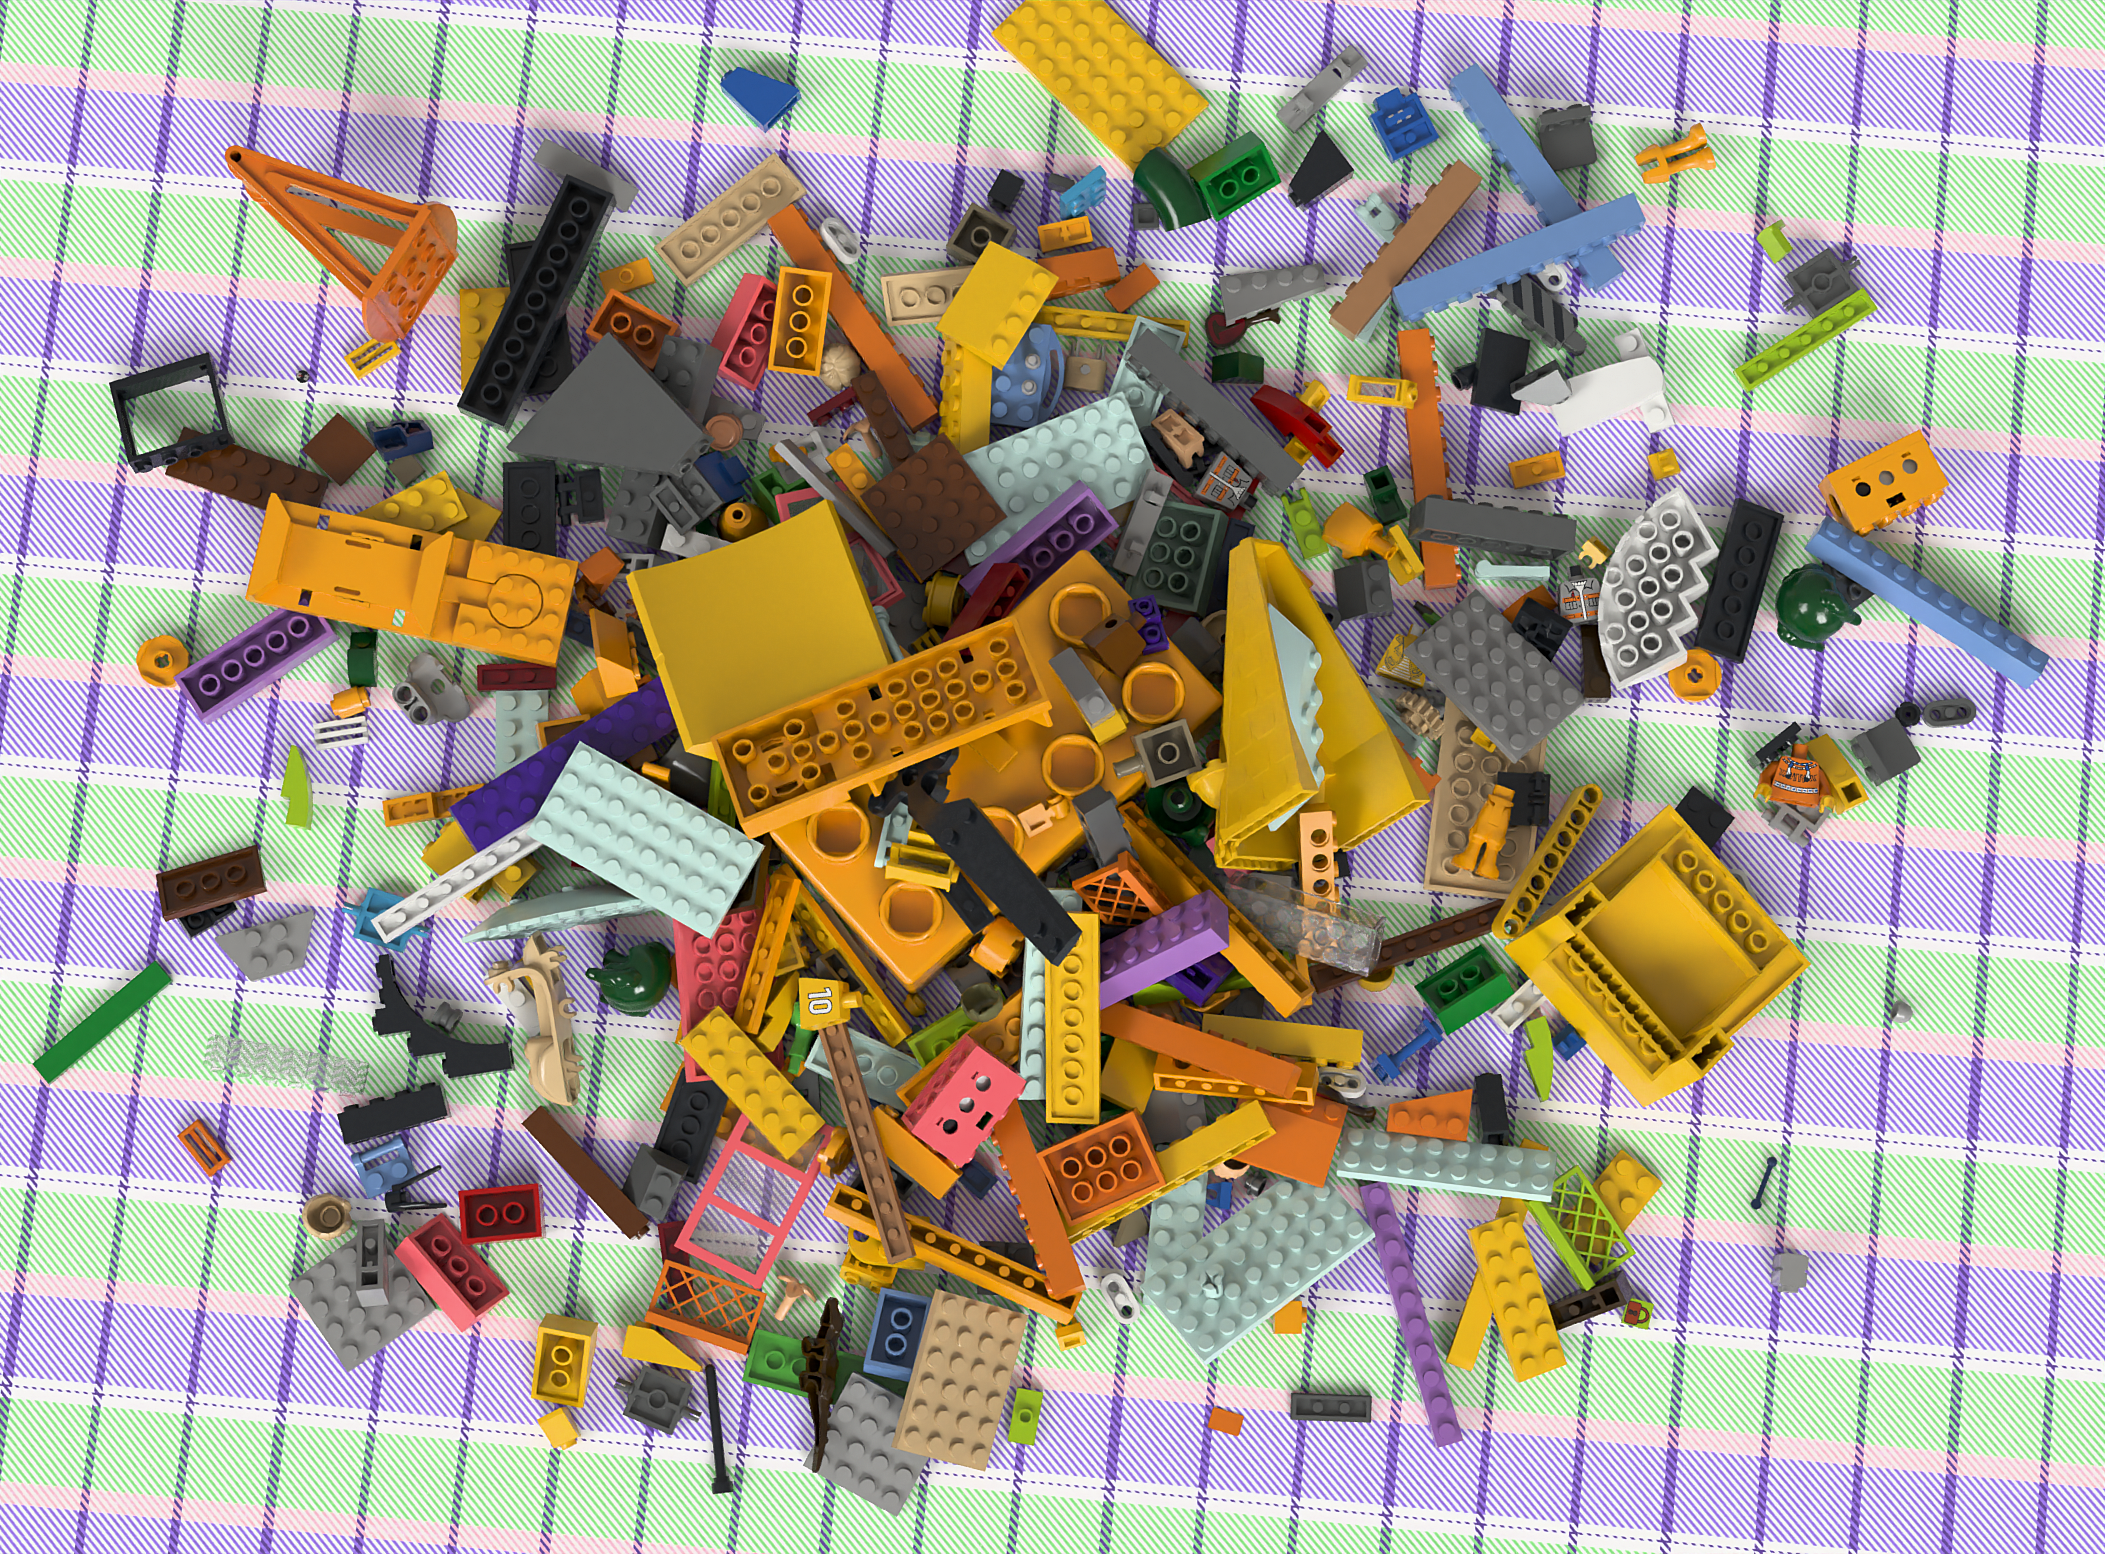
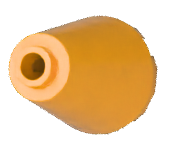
(741, 521)

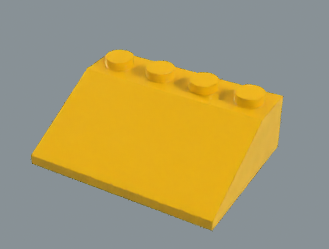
(997, 304)

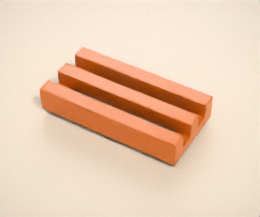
(190, 1130)

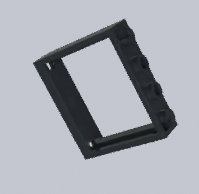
(159, 379)

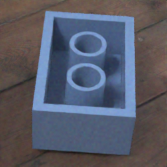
(896, 1334)

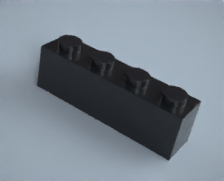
(394, 1115)

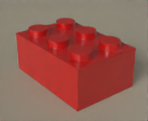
(502, 1214)

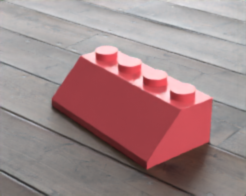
(747, 332)
(451, 1272)

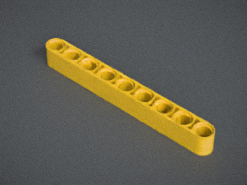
(1477, 1307)

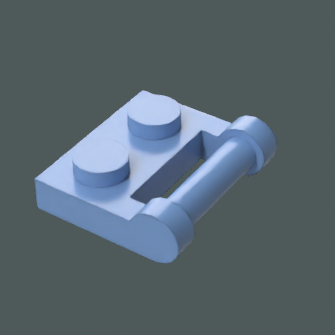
(381, 1178)

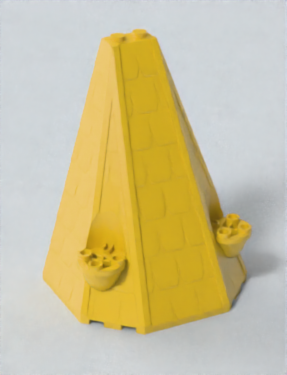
(1260, 754)

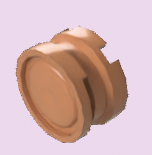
(726, 430)

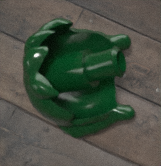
(1811, 608)
(1179, 811)
(634, 981)

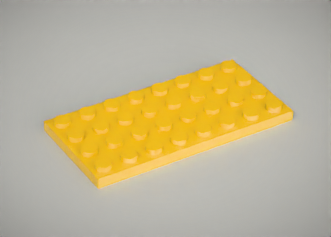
(1102, 74)

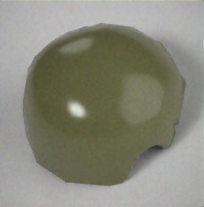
(981, 1002)

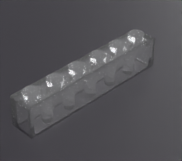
(286, 1064)

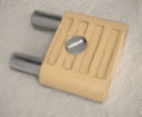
(1085, 373)

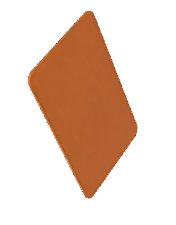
(1225, 1421)

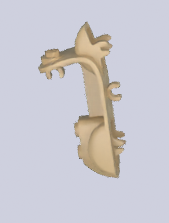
(553, 1053)

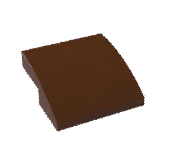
(339, 449)

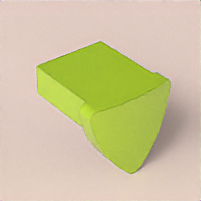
(1774, 241)

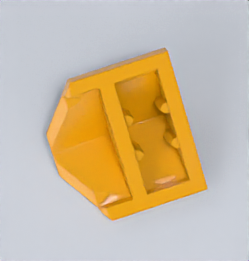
(1214, 1004)

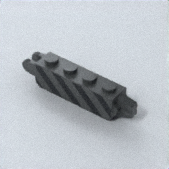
(1541, 314)

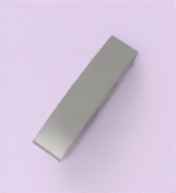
(563, 161)

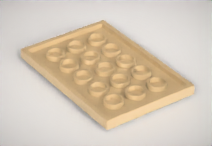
(959, 1380)

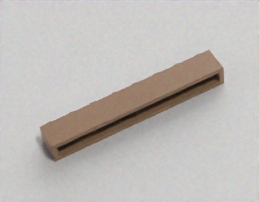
(1404, 250)

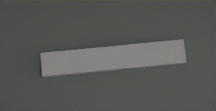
(841, 501)

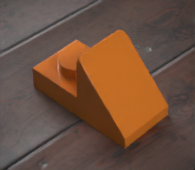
(601, 569)

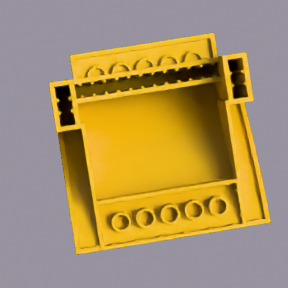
(758, 624)
(1658, 958)

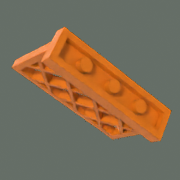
(1133, 879)
(697, 1329)

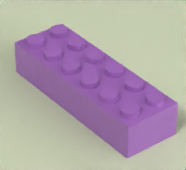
(1050, 539)
(254, 660)
(1162, 946)

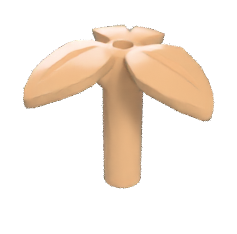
(863, 426)
(792, 1291)

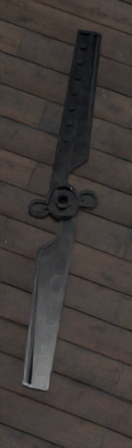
(980, 852)

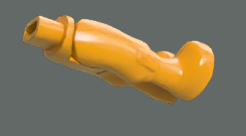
(1489, 828)

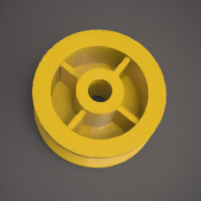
(944, 600)

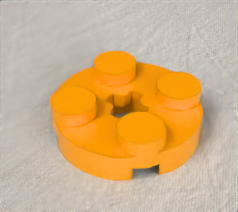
(159, 647)
(1705, 686)
(837, 1154)

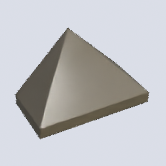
(1131, 1228)

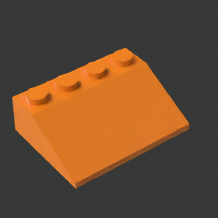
(1302, 1142)
(1102, 1167)

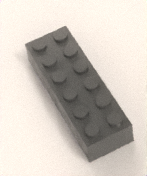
(1492, 528)

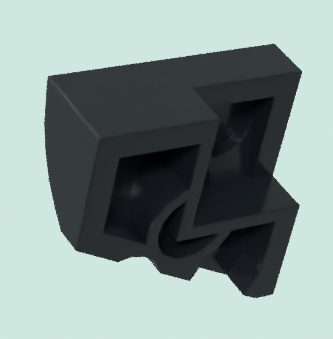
(1541, 627)

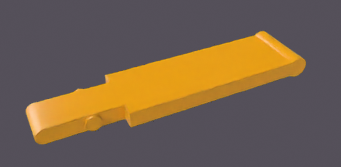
(657, 775)

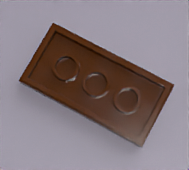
(211, 883)

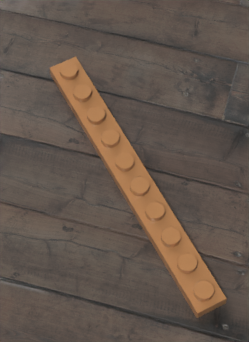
(867, 1143)

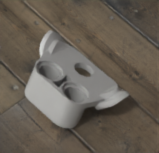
(448, 706)

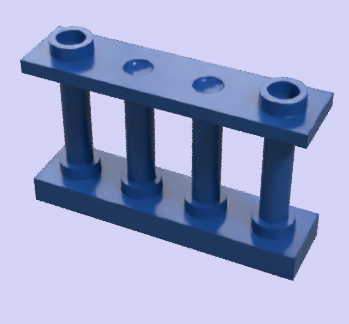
(1387, 1067)

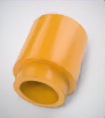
(350, 702)

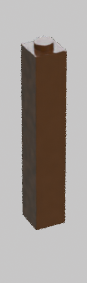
(587, 1173)

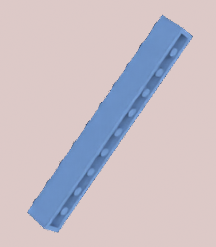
(1528, 168)
(1518, 257)
(1927, 602)

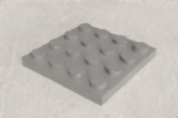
(356, 1331)
(860, 1446)

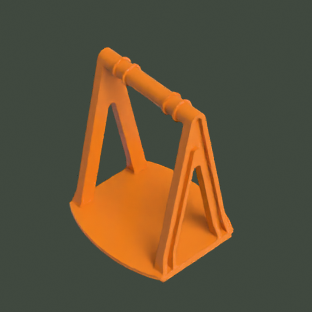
(411, 272)

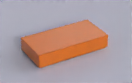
(1131, 288)

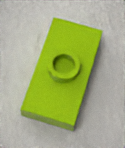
(1025, 1416)

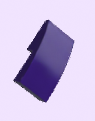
(1153, 630)

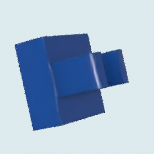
(1568, 1042)
(1223, 1195)

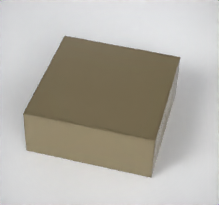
(406, 470)

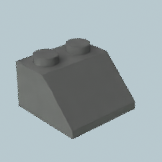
(1364, 590)
(654, 1181)

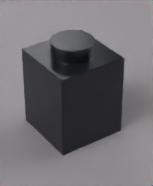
(1005, 192)

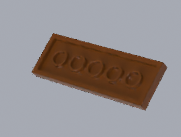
(248, 476)

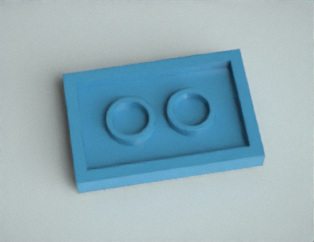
(1084, 194)

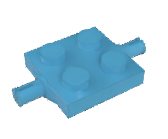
(374, 905)

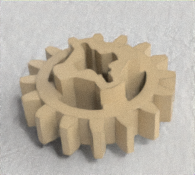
(1420, 715)

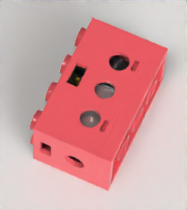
(964, 1100)

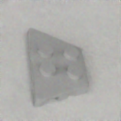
(270, 947)

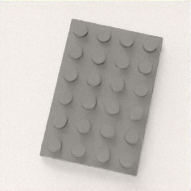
(1495, 676)

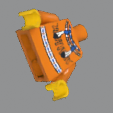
(1796, 781)

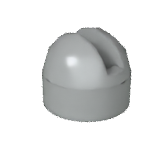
(1901, 1012)

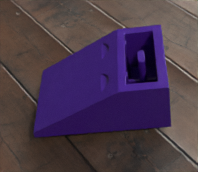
(1202, 978)

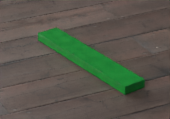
(102, 1022)

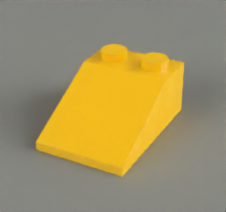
(563, 1359)

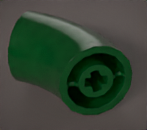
(1170, 190)

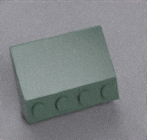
(1181, 558)

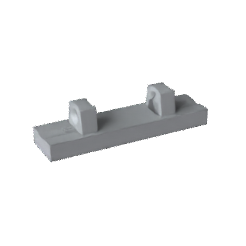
(1321, 89)
(1141, 522)

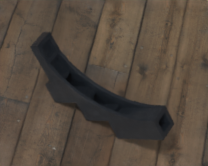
(462, 1057)

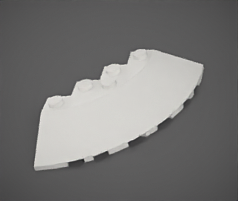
(1650, 590)

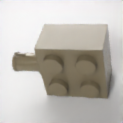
(975, 232)
(1161, 754)

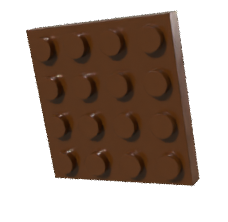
(933, 506)

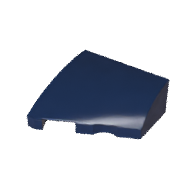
(401, 438)

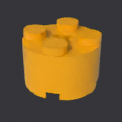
(999, 947)

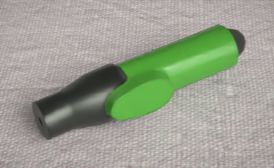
(1427, 613)

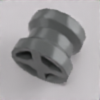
(447, 1017)

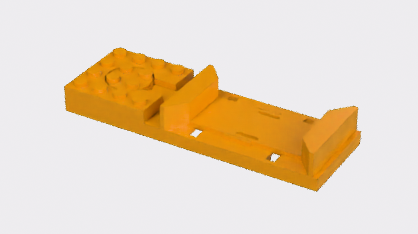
(451, 589)
(841, 739)

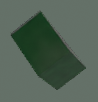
(1238, 368)

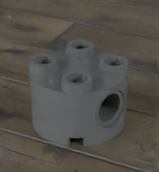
(966, 973)

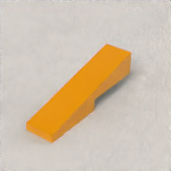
(424, 806)

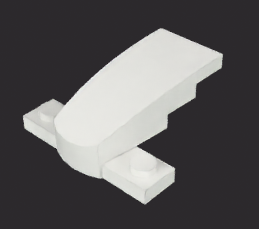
(1617, 390)

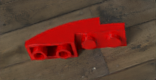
(1294, 416)

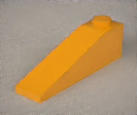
(592, 700)

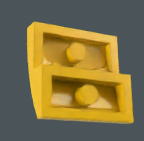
(481, 521)

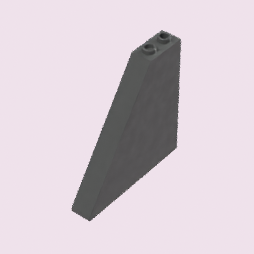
(615, 418)

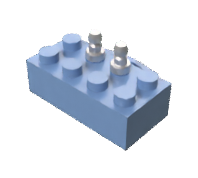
(1025, 380)

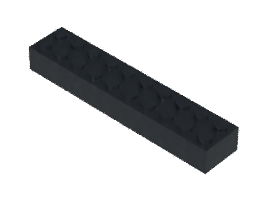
(537, 303)

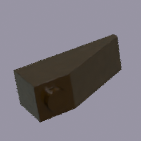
(1593, 670)
(1607, 1294)

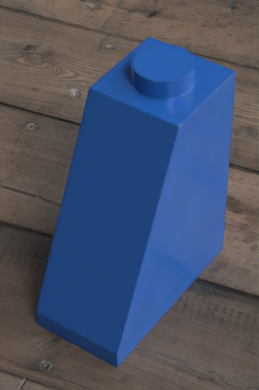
(759, 96)

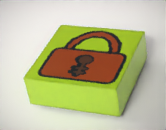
(1637, 1313)

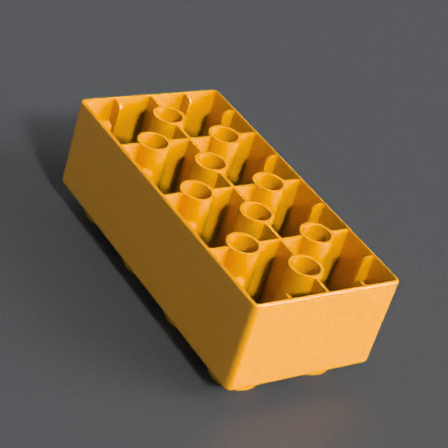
(912, 923)

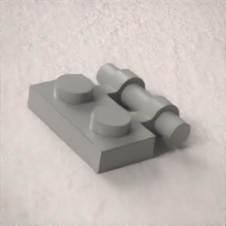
(1807, 818)

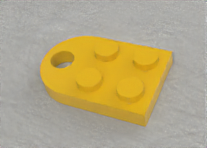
(873, 1253)

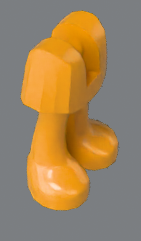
(1695, 140)

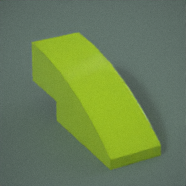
(298, 789)
(1540, 1056)

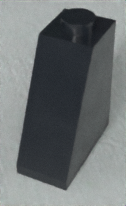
(1319, 173)
(1491, 1109)

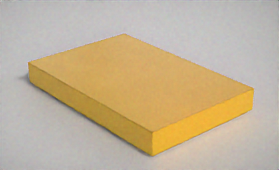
(1128, 1075)

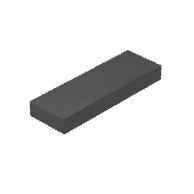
(1331, 1407)

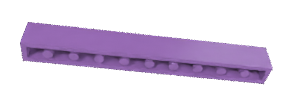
(1410, 1314)

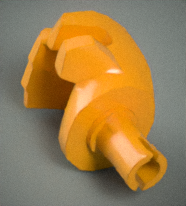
(1356, 533)

